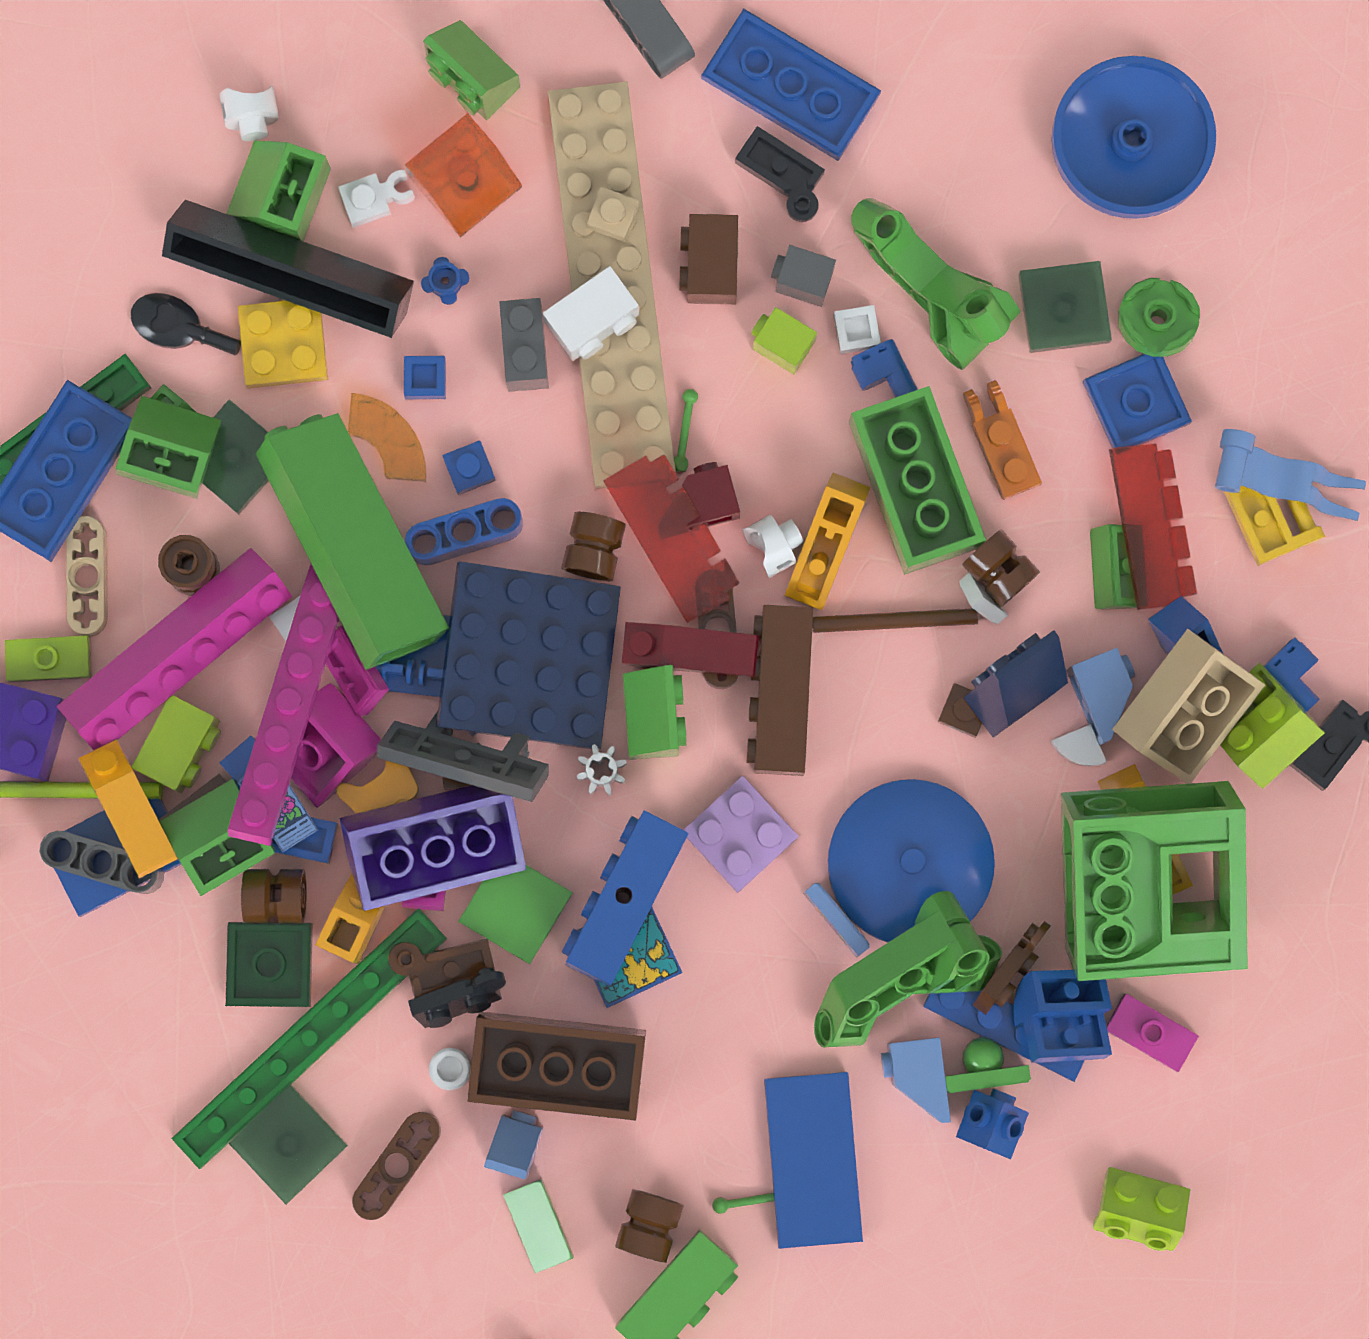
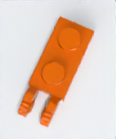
(1002, 444)

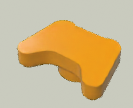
(391, 787)

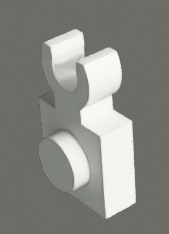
(368, 199)

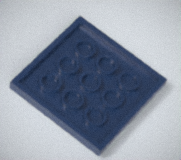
(528, 656)

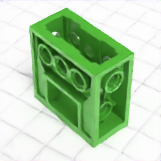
(1121, 880)

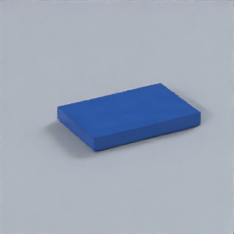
(89, 894)

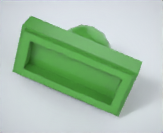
(984, 1063)

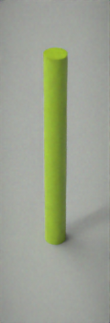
(84, 790)

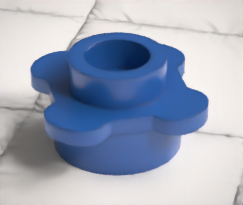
(441, 269)

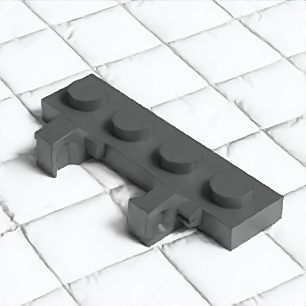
(441, 754)

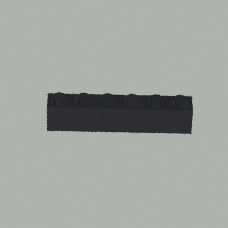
(287, 268)

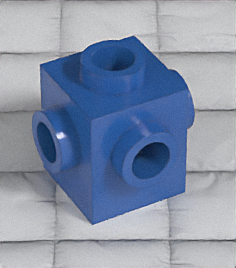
(993, 1122)

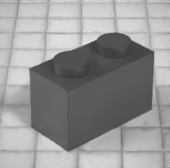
(524, 344)

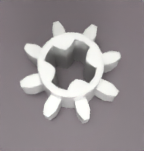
(598, 758)

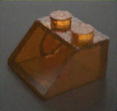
(463, 175)

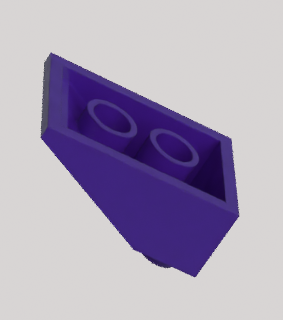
(29, 731)

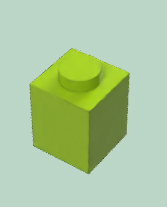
(783, 339)

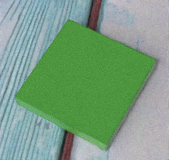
(516, 911)

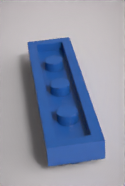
(996, 1025)

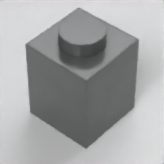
(803, 275)

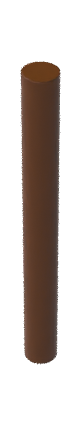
(895, 620)

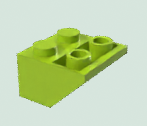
(1270, 731)

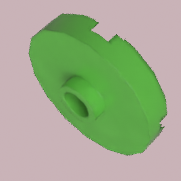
(1161, 299)

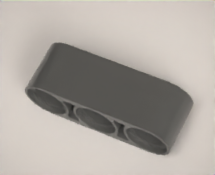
(653, 33)
(81, 862)

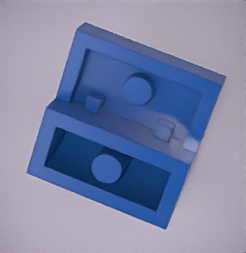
(1063, 1016)

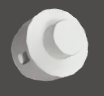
(249, 112)
(774, 542)

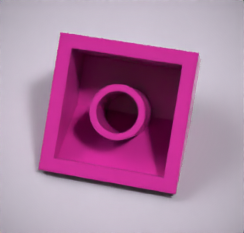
(333, 746)

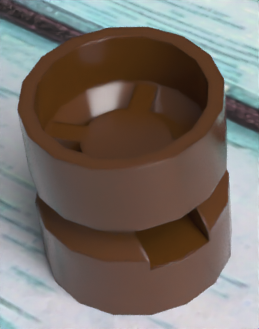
(593, 546)
(187, 563)
(985, 565)
(258, 896)
(649, 1226)

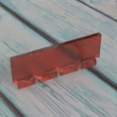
(1145, 517)
(663, 532)

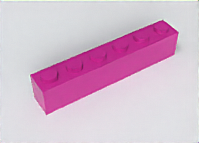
(175, 650)

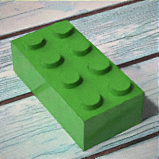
(916, 480)

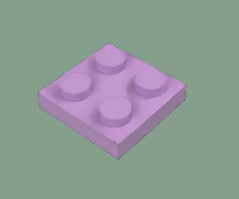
(740, 834)

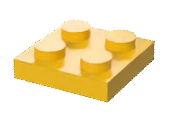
(281, 344)

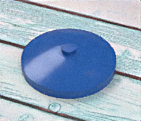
(1133, 137)
(904, 847)

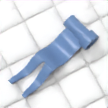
(1277, 476)

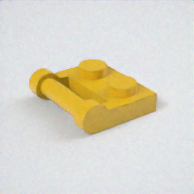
(1266, 526)

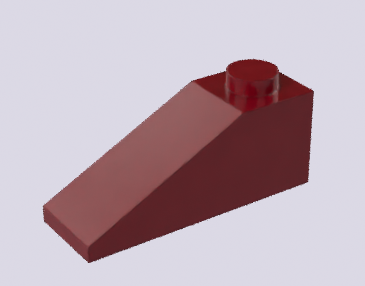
(689, 649)

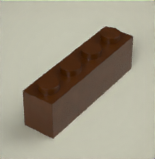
(782, 690)

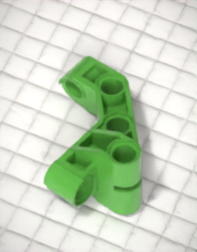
(961, 307)
(931, 957)

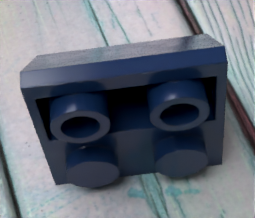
(1018, 682)

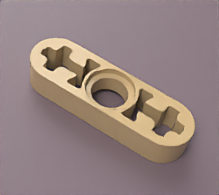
(99, 606)

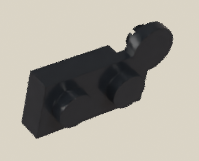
(784, 171)
(1329, 754)
(442, 1005)

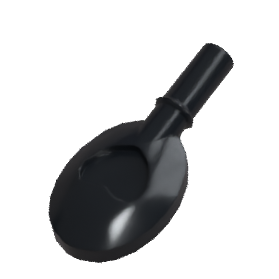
(175, 325)

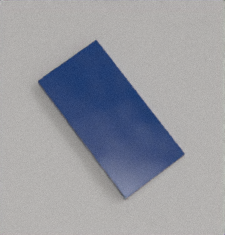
(791, 84)
(60, 469)
(813, 1160)

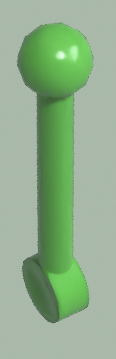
(690, 397)
(721, 1205)

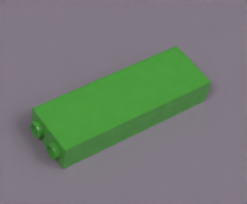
(351, 539)

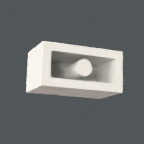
(592, 315)

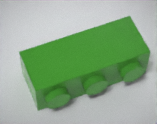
(680, 1291)

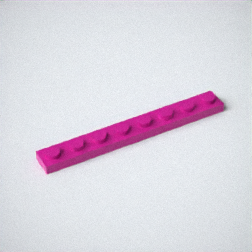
(285, 716)

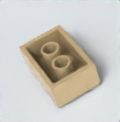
(1188, 707)

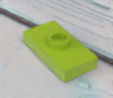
(47, 658)

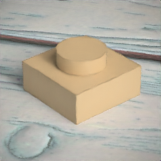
(612, 214)

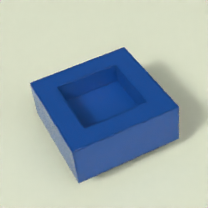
(424, 377)
(469, 467)

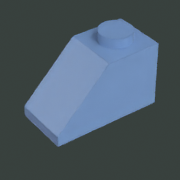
(1102, 690)
(919, 1074)
(514, 1145)

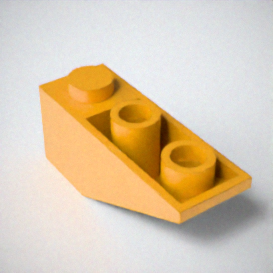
(348, 925)

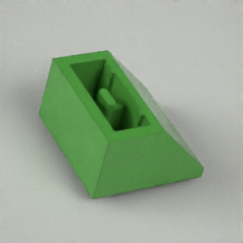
(470, 68)
(280, 187)
(168, 447)
(651, 713)
(203, 842)

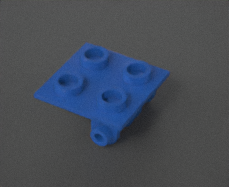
(418, 671)

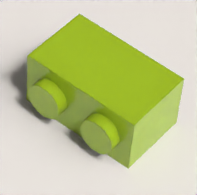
(177, 744)

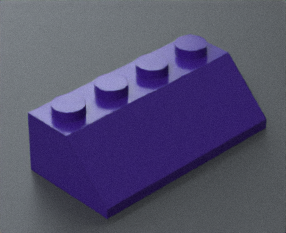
(432, 844)

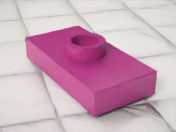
(360, 686)
(1151, 1032)

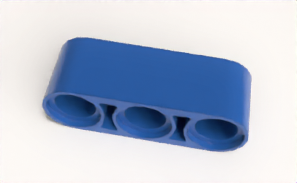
(479, 516)

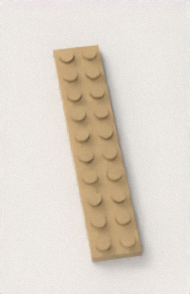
(626, 376)

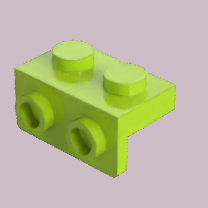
(1142, 1210)

